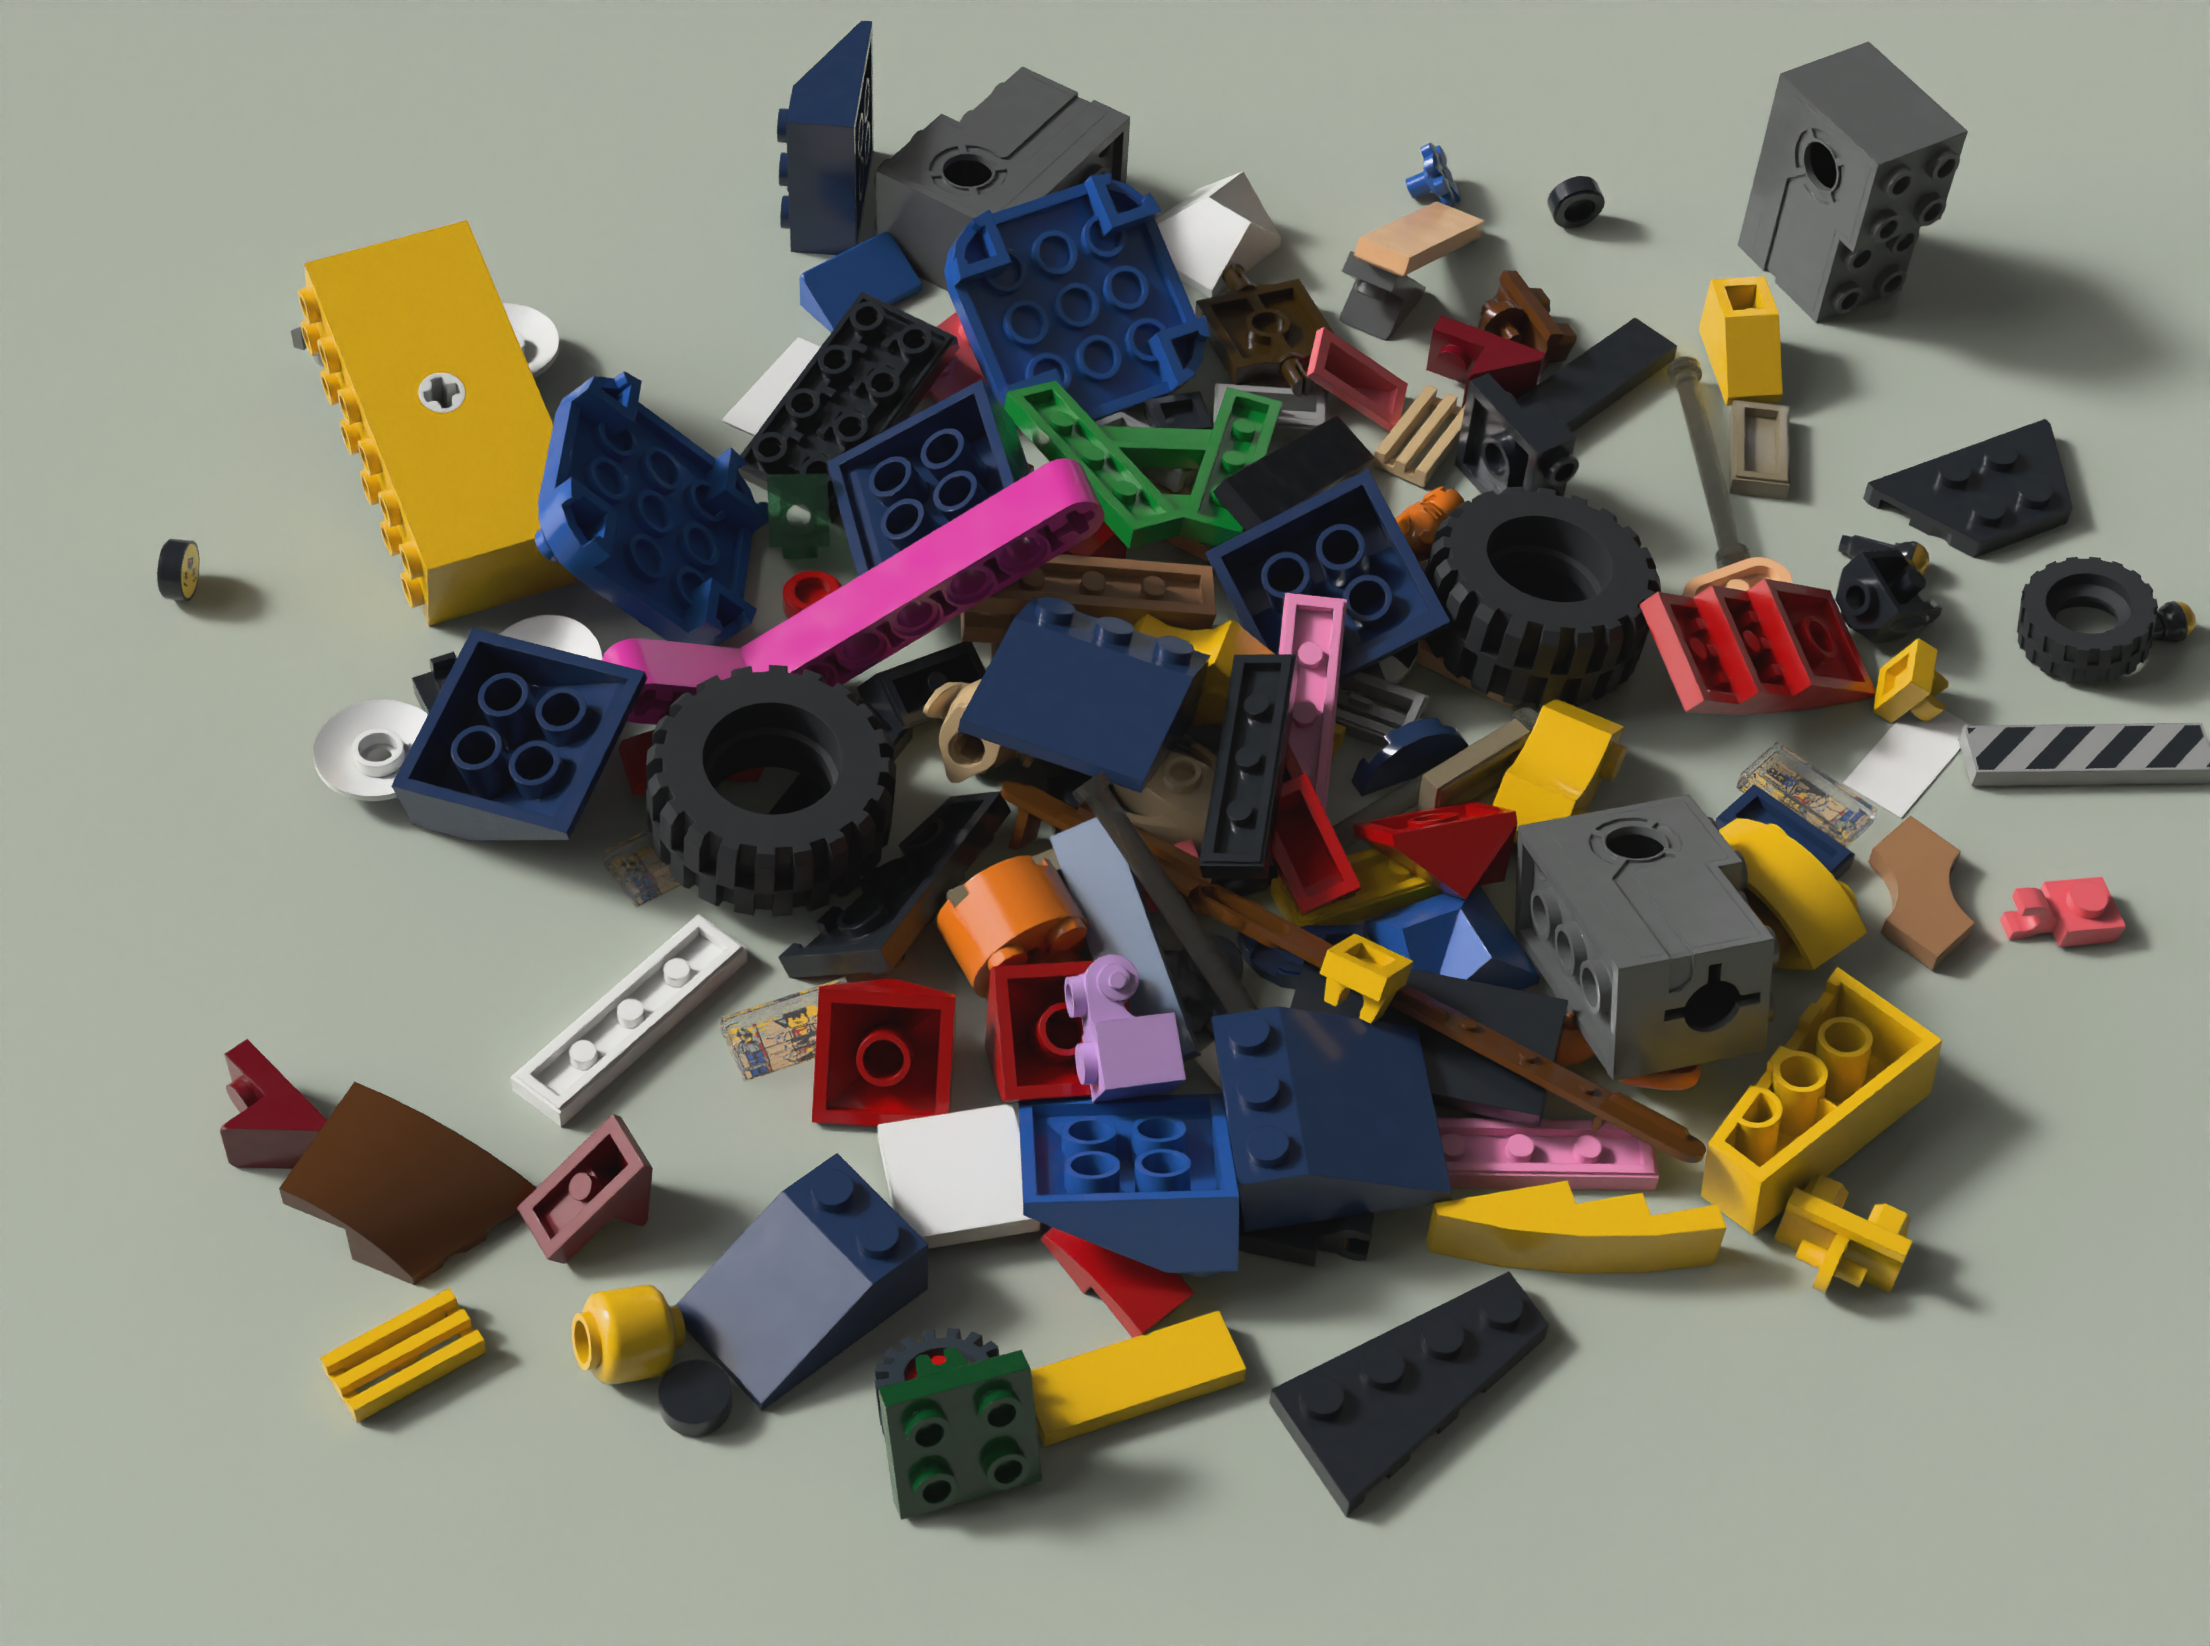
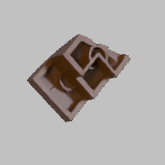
(401, 1185)

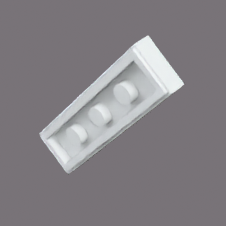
(628, 1020)

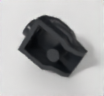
(1882, 597)

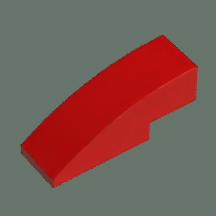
(1307, 847)

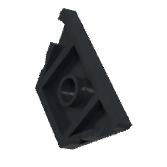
(1983, 492)

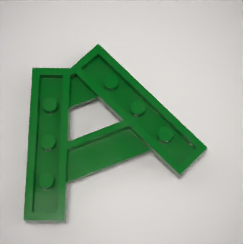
(1112, 454)

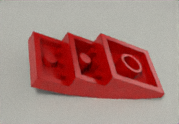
(1757, 649)

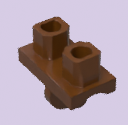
(1524, 317)

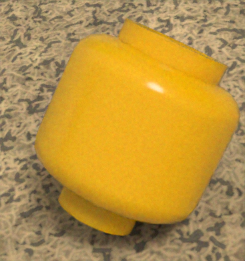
(627, 1334)

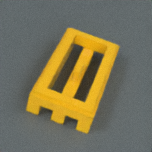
(397, 1346)

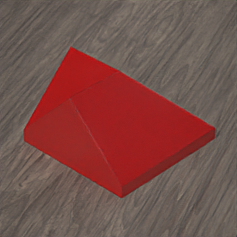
(1448, 844)
(1031, 1033)
(883, 1052)

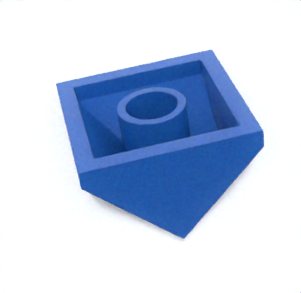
(1456, 940)

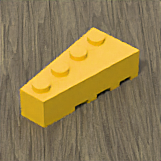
(1819, 1102)

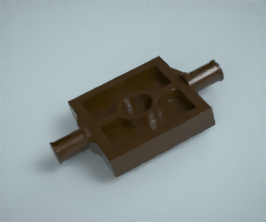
(1263, 329)

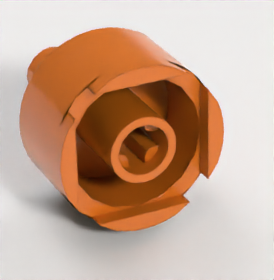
(1013, 918)

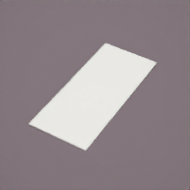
(769, 390)
(1907, 760)

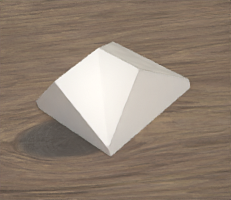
(1217, 229)

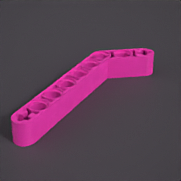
(893, 600)

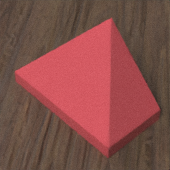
(1356, 379)

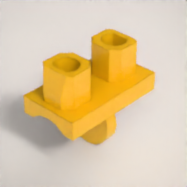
(1842, 1241)

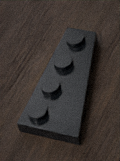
(902, 893)
(1389, 1395)

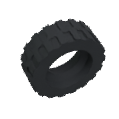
(2079, 654)

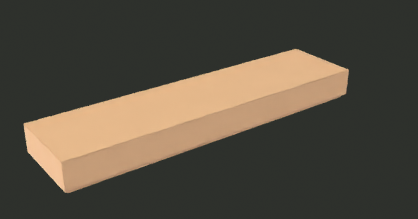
(1418, 238)

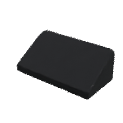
(904, 689)

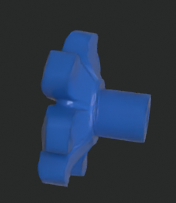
(1435, 177)

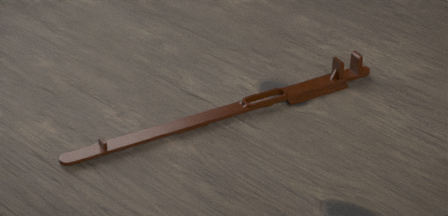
(1281, 934)

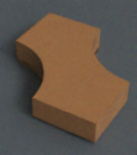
(1924, 911)

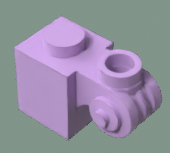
(1121, 1052)

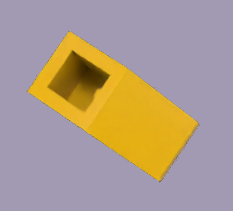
(1743, 339)

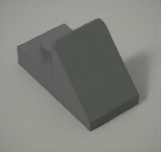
(1378, 298)

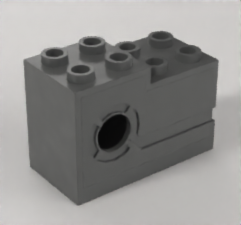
(1005, 152)
(1848, 180)
(1647, 935)

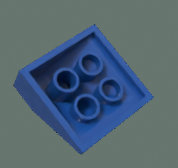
(1136, 1177)

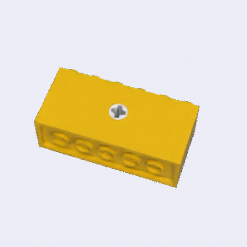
(438, 415)

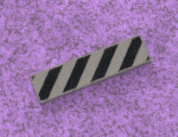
(2086, 754)

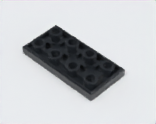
(851, 390)
(1456, 1073)

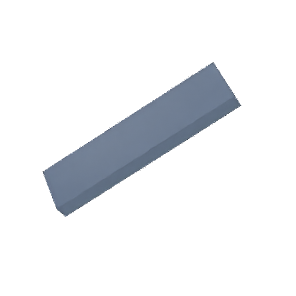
(1120, 921)

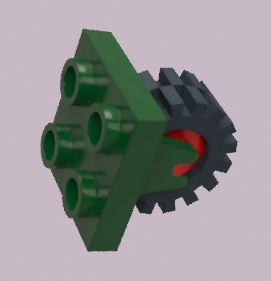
(955, 1421)

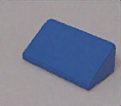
(871, 267)

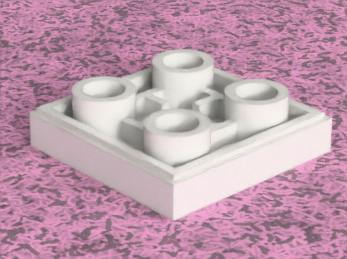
(957, 1175)

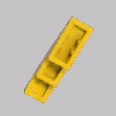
(1552, 1233)

